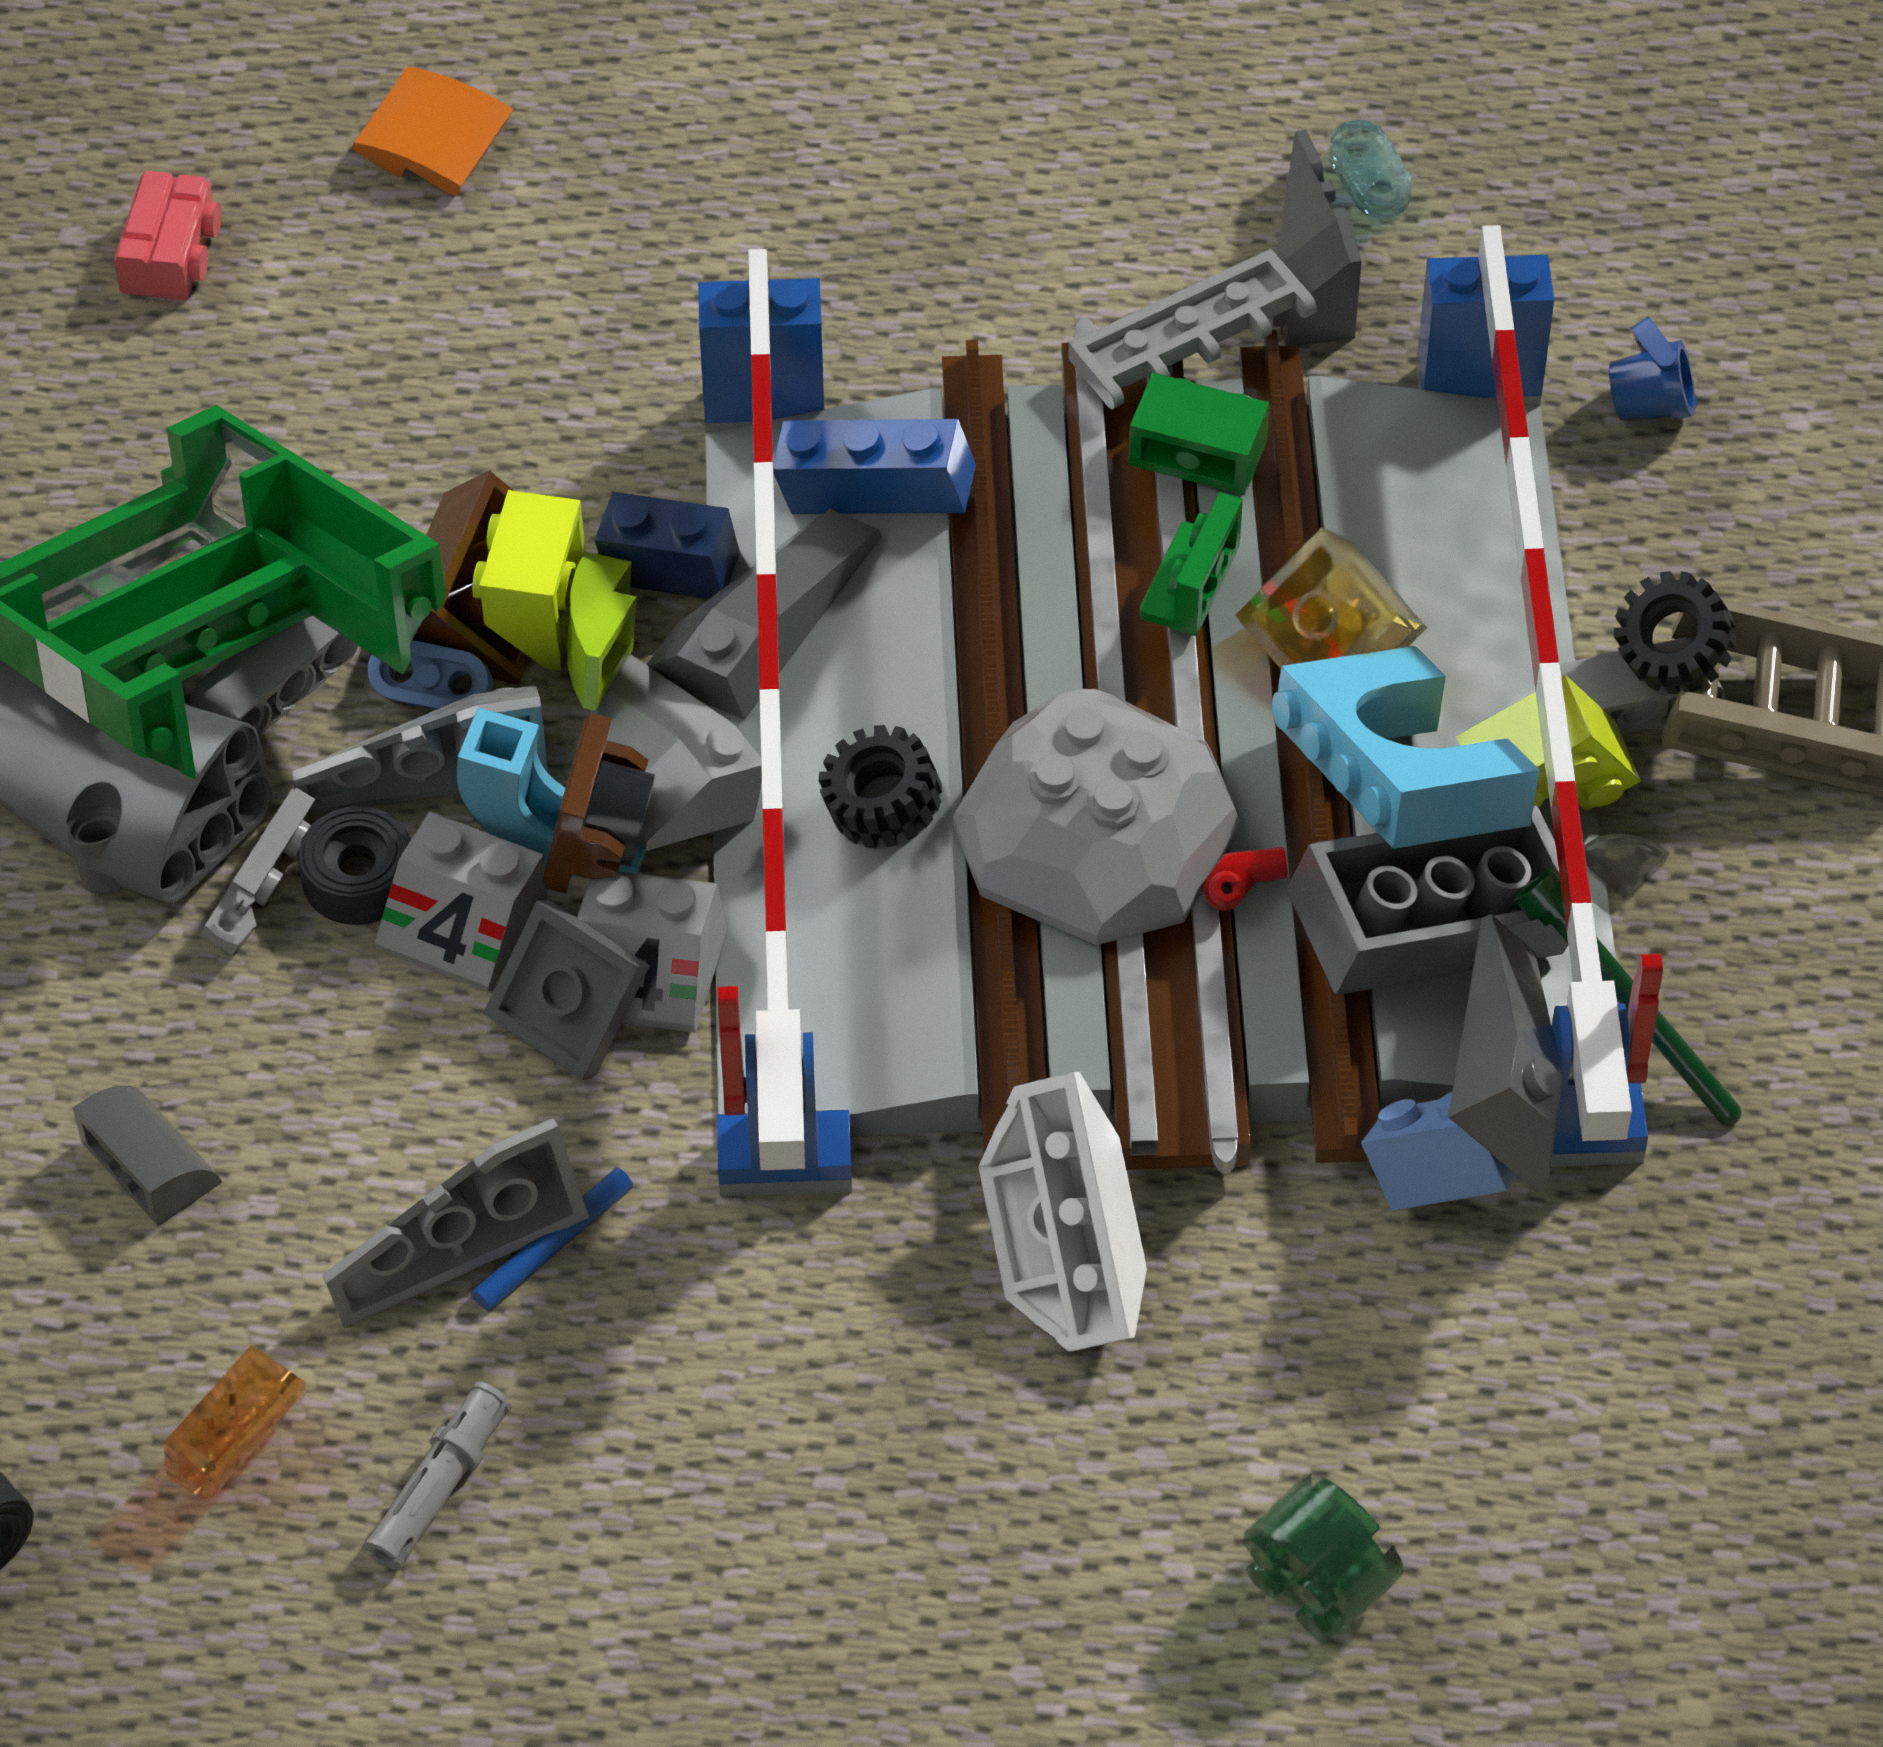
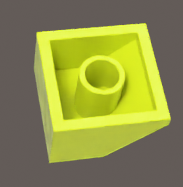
(531, 573)

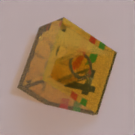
(1328, 606)

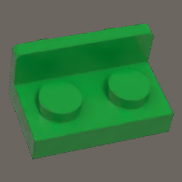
(1195, 567)

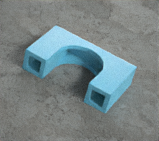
(1410, 795)

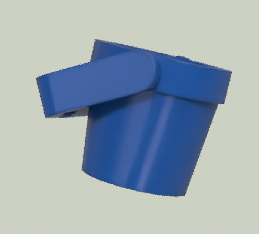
(1654, 381)

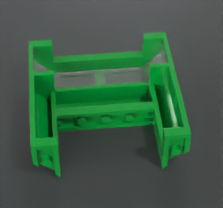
(202, 571)

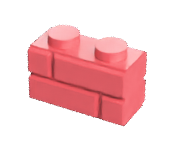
(167, 236)

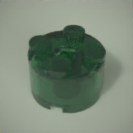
(1321, 1556)

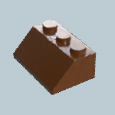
(462, 533)

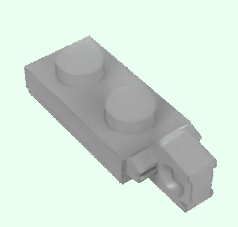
(257, 878)

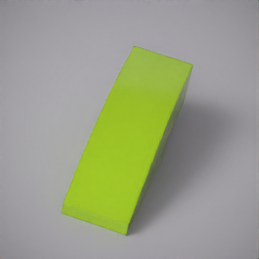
(599, 625)

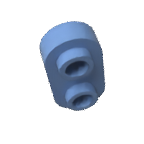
(432, 677)

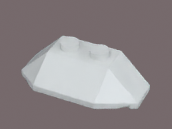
(1064, 1214)

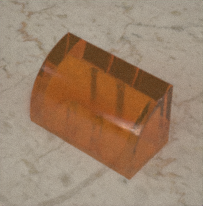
(230, 1422)

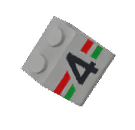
(460, 901)
(672, 928)

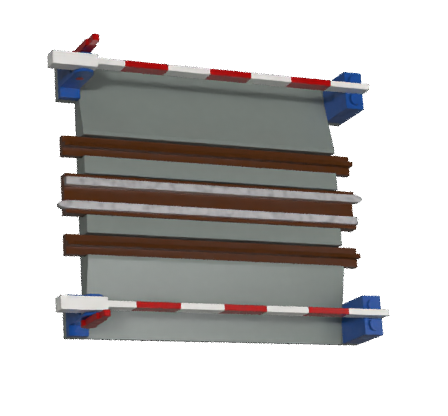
(906, 1003)

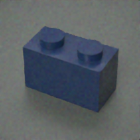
(670, 543)

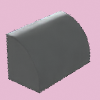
(143, 1151)

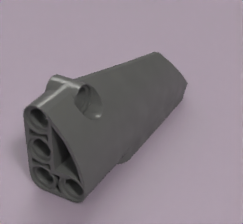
(122, 814)

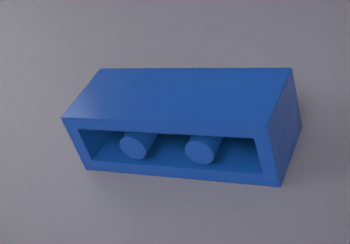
(874, 466)

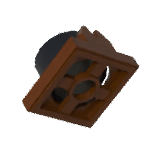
(599, 809)

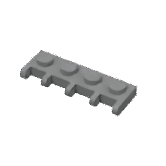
(1189, 324)

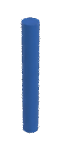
(541, 1250)

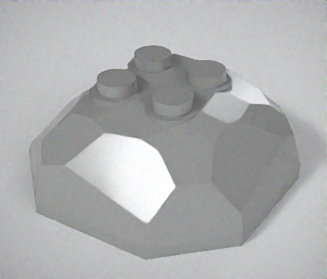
(1096, 818)

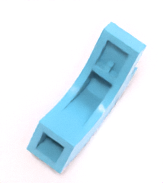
(509, 786)

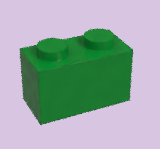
(1198, 433)

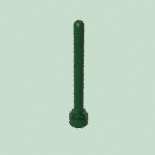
(1544, 901)

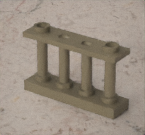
(1776, 740)

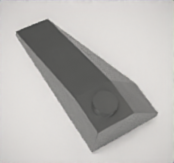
(1319, 251)
(1508, 1058)

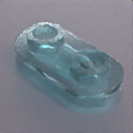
(1377, 178)

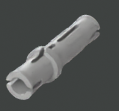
(452, 1454)

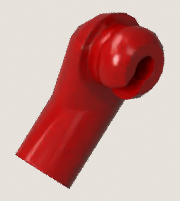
(1238, 873)

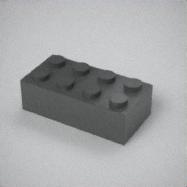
(1417, 908)

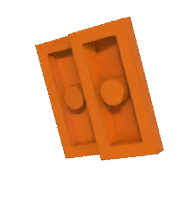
(432, 129)

